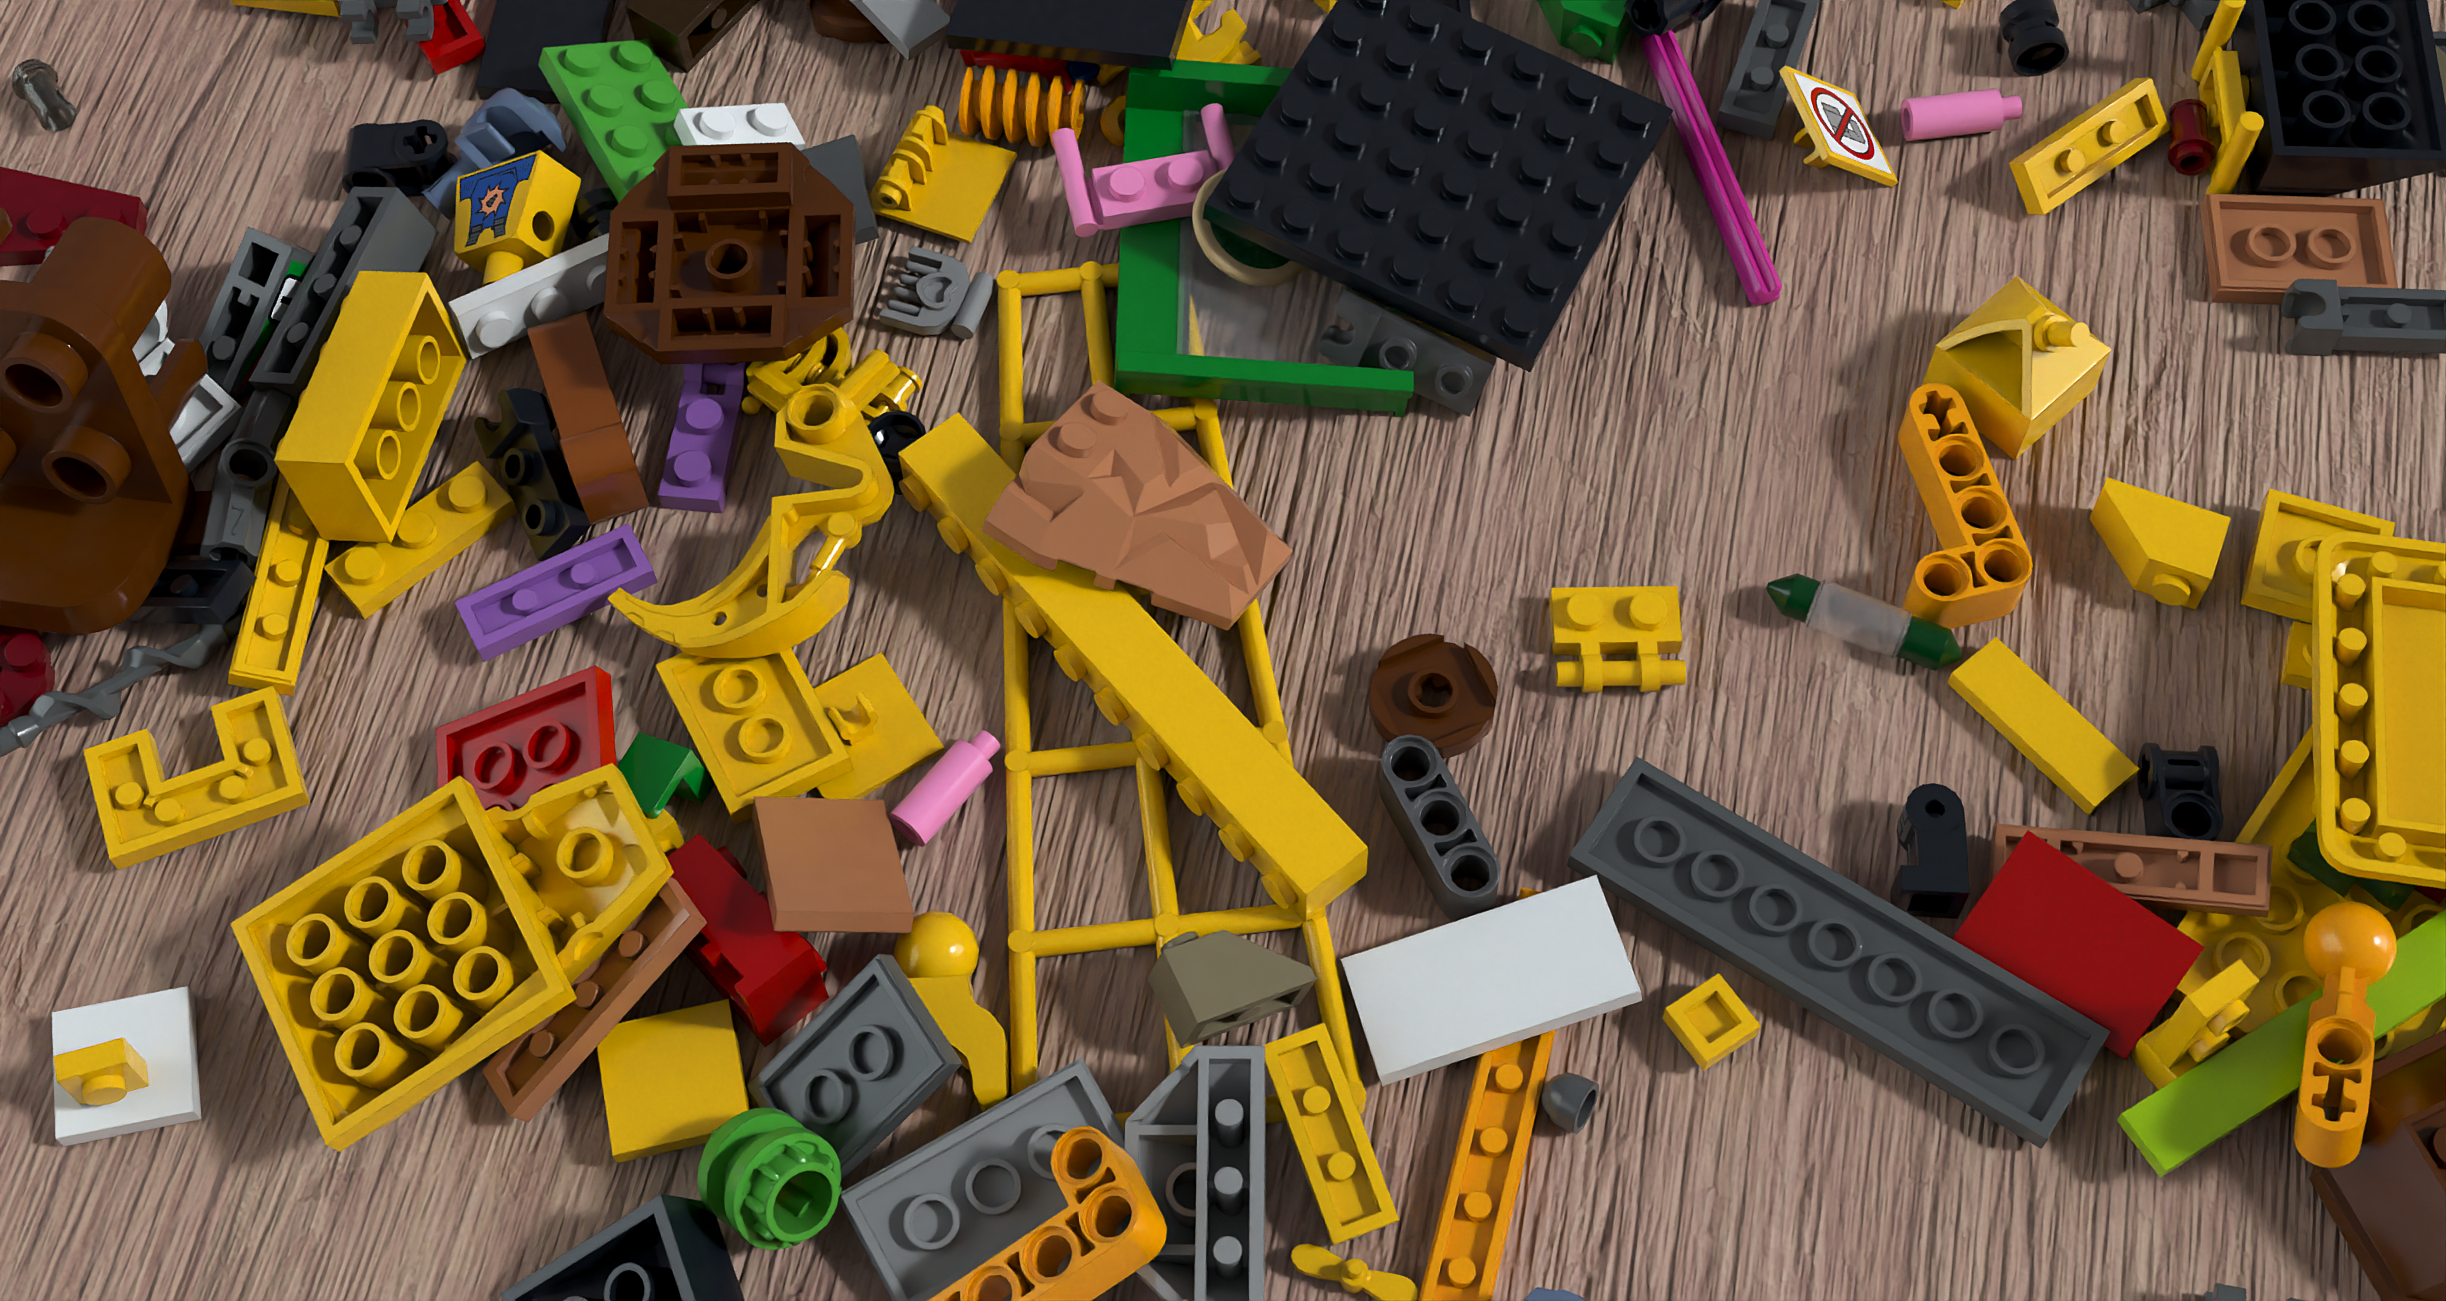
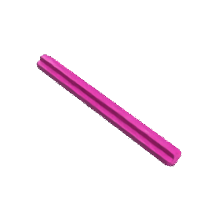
(1712, 169)

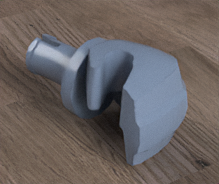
(497, 132)

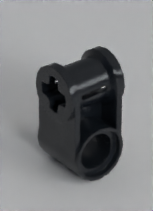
(396, 156)
(2180, 792)

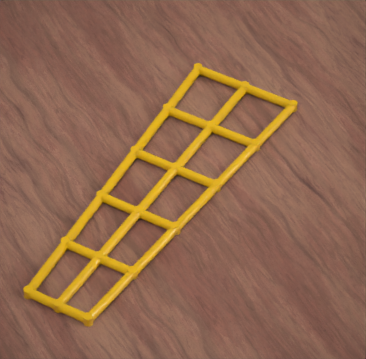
(1022, 764)

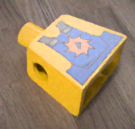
(513, 214)

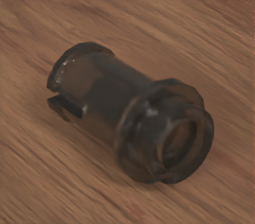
(38, 86)

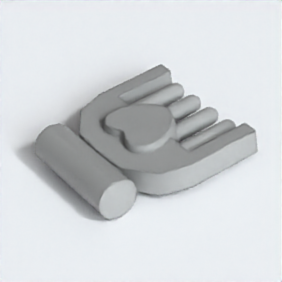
(943, 293)

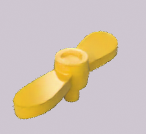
(1352, 1274)

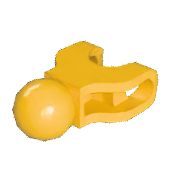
(939, 963)

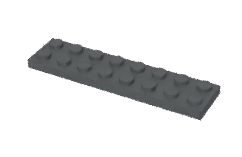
(1840, 951)

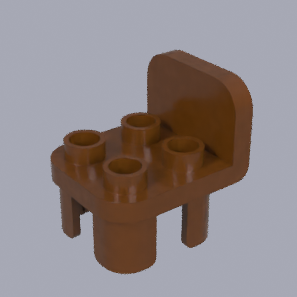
(85, 437)

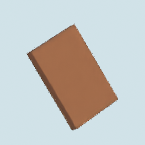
(2270, 241)
(831, 866)

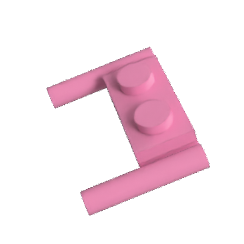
(1140, 189)

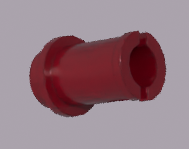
(2191, 146)

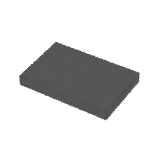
(860, 1064)

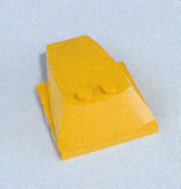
(444, 939)

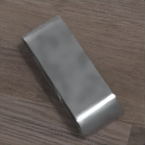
(1438, 800)

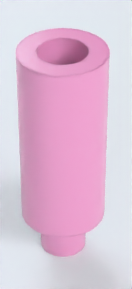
(1957, 114)
(944, 788)

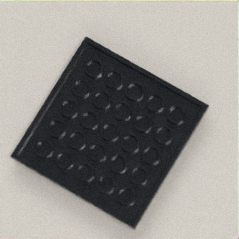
(1441, 170)

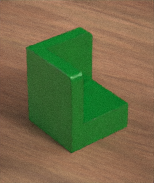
(661, 769)

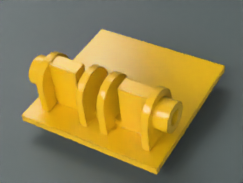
(940, 178)

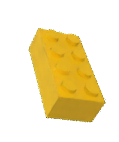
(372, 407)

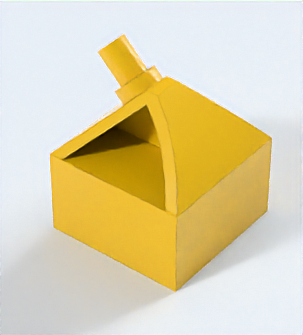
(2018, 365)

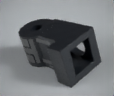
(1937, 857)

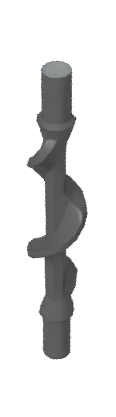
(106, 697)

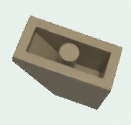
(1223, 984)

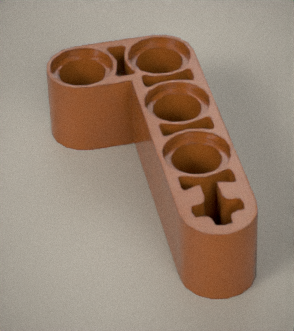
(587, 418)

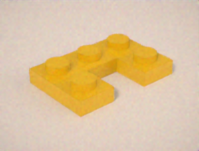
(156, 816)

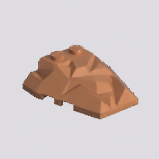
(1137, 507)

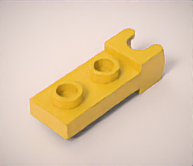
(2196, 1027)

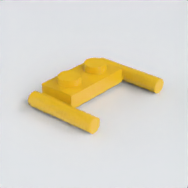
(2226, 98)

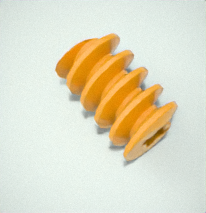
(1018, 108)

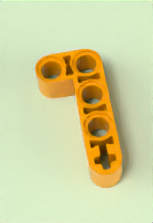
(1940, 438)
(1082, 1229)

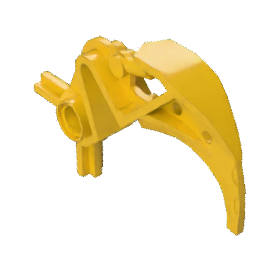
(820, 441)

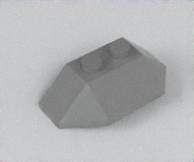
(1206, 1167)

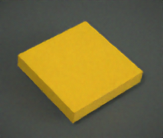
(671, 1079)

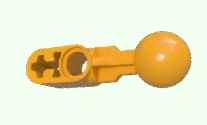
(2348, 950)

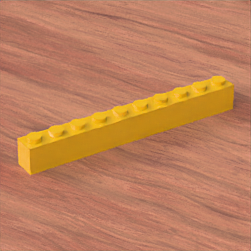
(1144, 683)

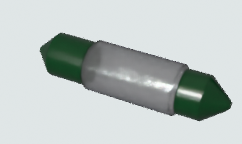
(1864, 621)

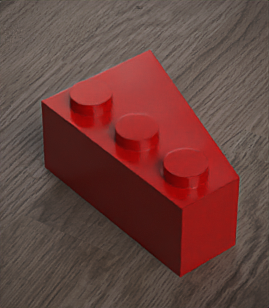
(763, 972)

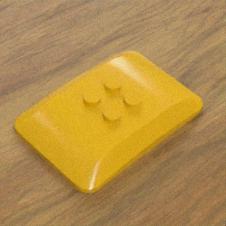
(2380, 706)

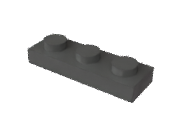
(1756, 87)

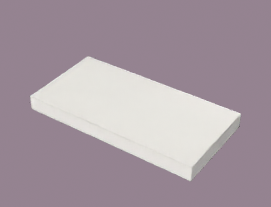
(1490, 980)

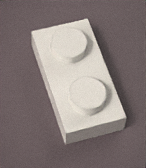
(737, 125)

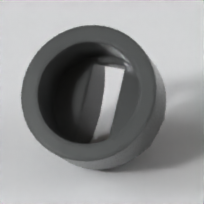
(1570, 1100)

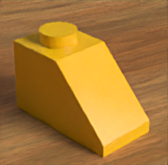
(2160, 541)

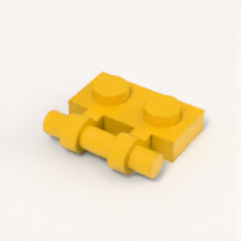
(1616, 622)

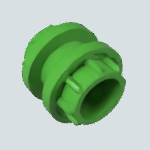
(769, 1178)

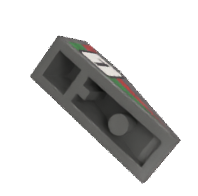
(251, 307)

